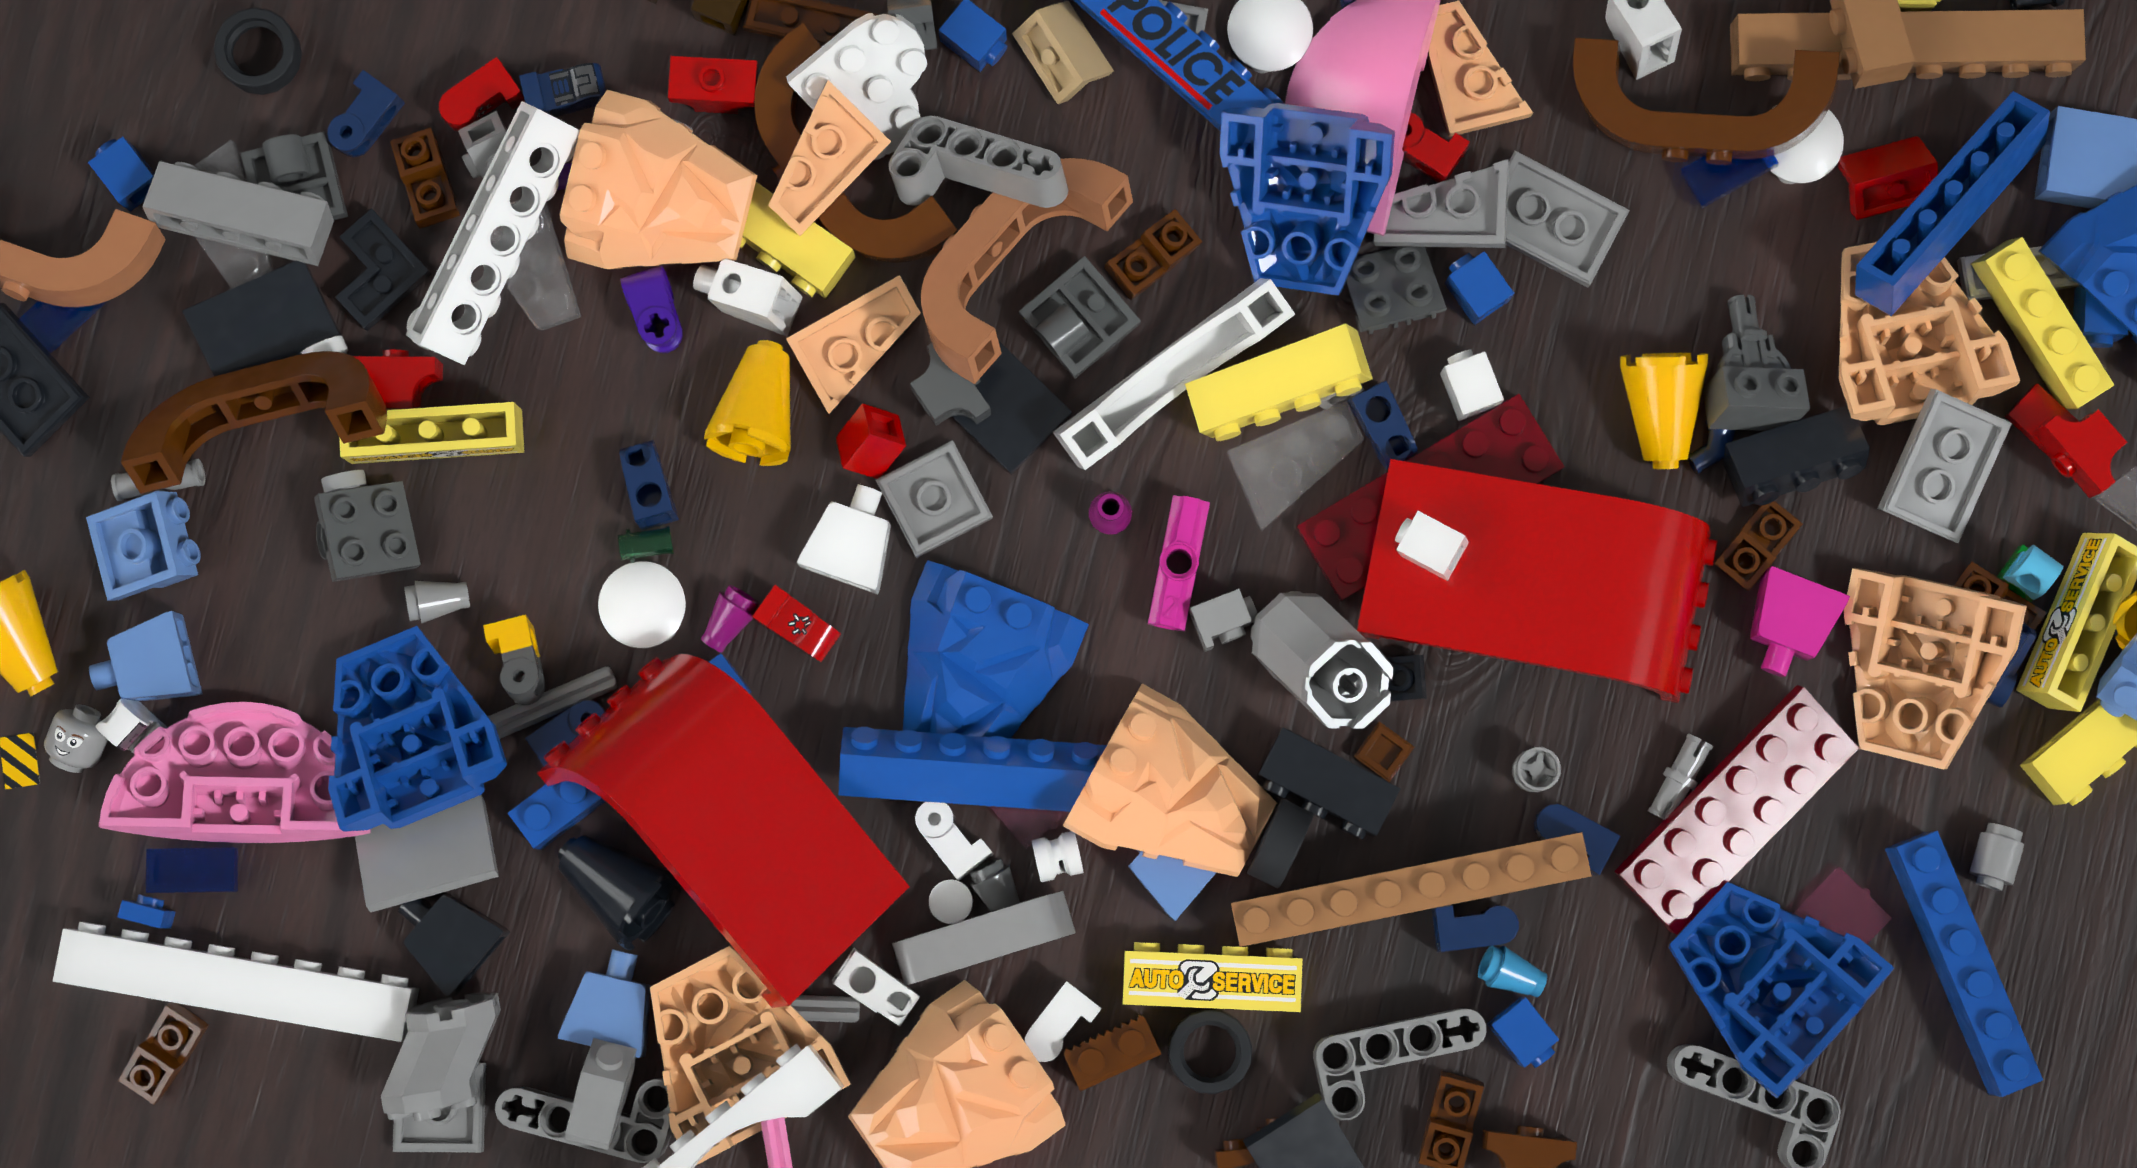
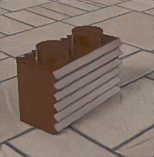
(1111, 1052)

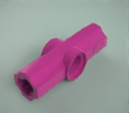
(1182, 535)

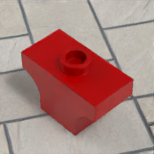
(712, 83)
(402, 377)
(2082, 449)

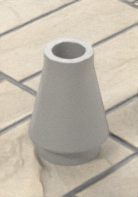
(434, 599)

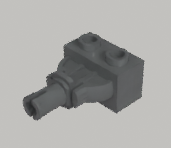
(1753, 379)

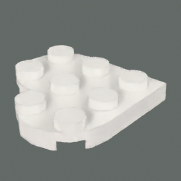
(874, 68)

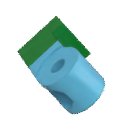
(2030, 572)

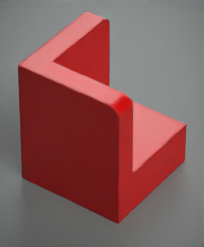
(870, 441)

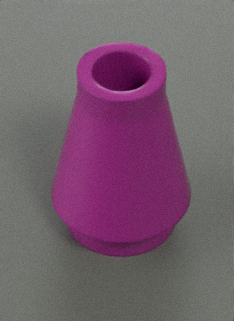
(1110, 523)
(729, 617)

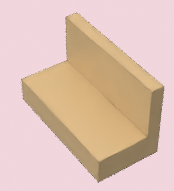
(1061, 50)

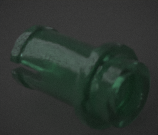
(645, 543)

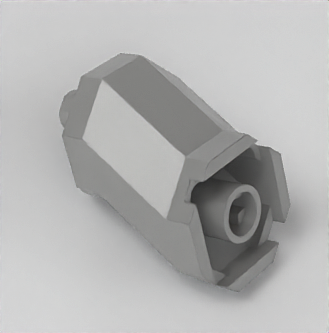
(1322, 660)
(440, 1056)

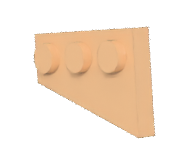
(1467, 77)
(826, 159)
(852, 339)

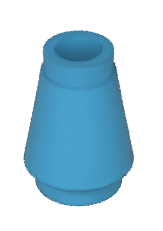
(1510, 972)

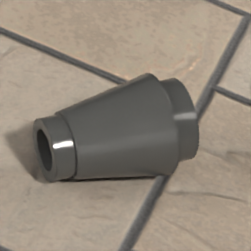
(994, 884)

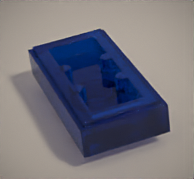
(1714, 181)
(56, 323)
(191, 870)

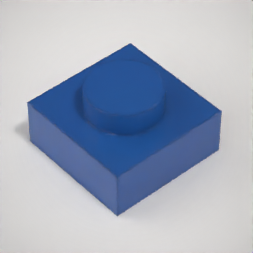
(147, 911)

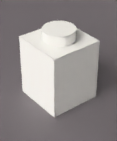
(1471, 384)
(1430, 544)

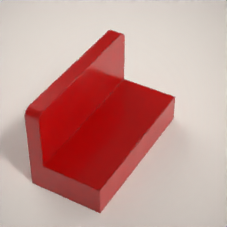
(1887, 176)

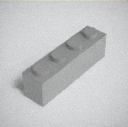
(239, 212)

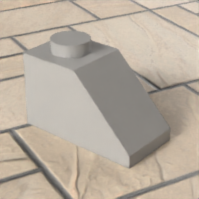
(601, 1093)

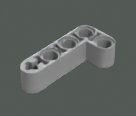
(950, 150)
(984, 938)
(1399, 1052)
(1751, 1095)
(624, 1138)

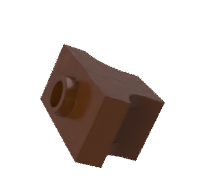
(1528, 1148)

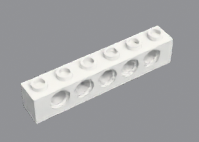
(472, 244)

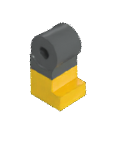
(522, 669)

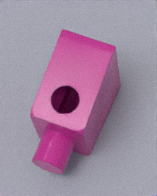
(1793, 618)

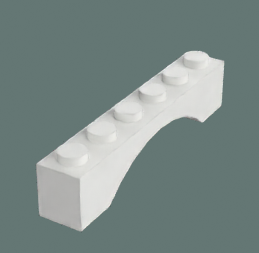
(1161, 379)
(791, 1091)

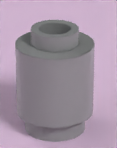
(1997, 856)

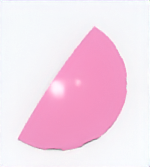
(1370, 66)
(228, 778)

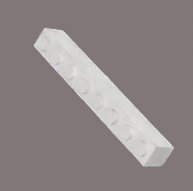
(235, 983)

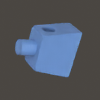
(150, 661)
(1170, 881)
(610, 1007)

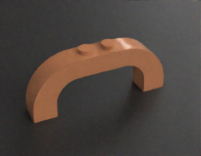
(991, 232)
(87, 279)

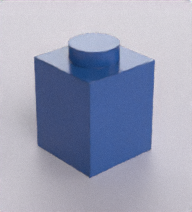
(974, 36)
(123, 172)
(1478, 286)
(2095, 321)
(1524, 1033)

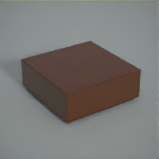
(1383, 752)

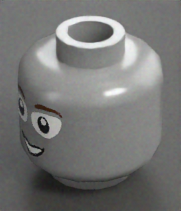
(74, 739)

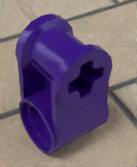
(652, 302)

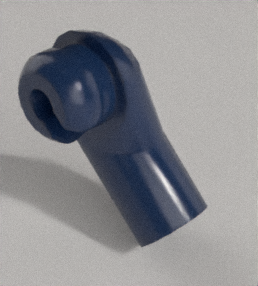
(1712, 451)

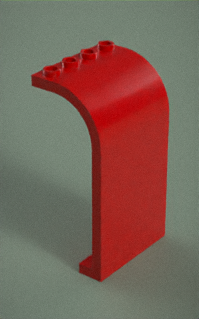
(1544, 577)
(734, 819)

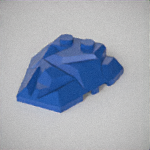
(1304, 189)
(2101, 255)
(981, 654)
(406, 736)
(1775, 981)

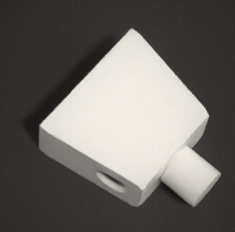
(1645, 33)
(750, 294)
(850, 542)

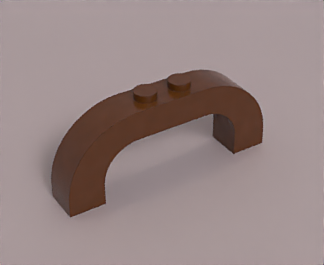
(1703, 135)
(893, 240)
(314, 380)

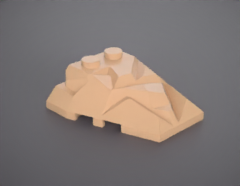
(651, 191)
(1925, 345)
(1924, 661)
(1171, 792)
(719, 1037)
(958, 1091)

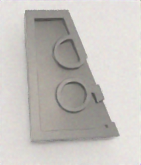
(1452, 212)

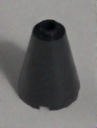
(619, 888)

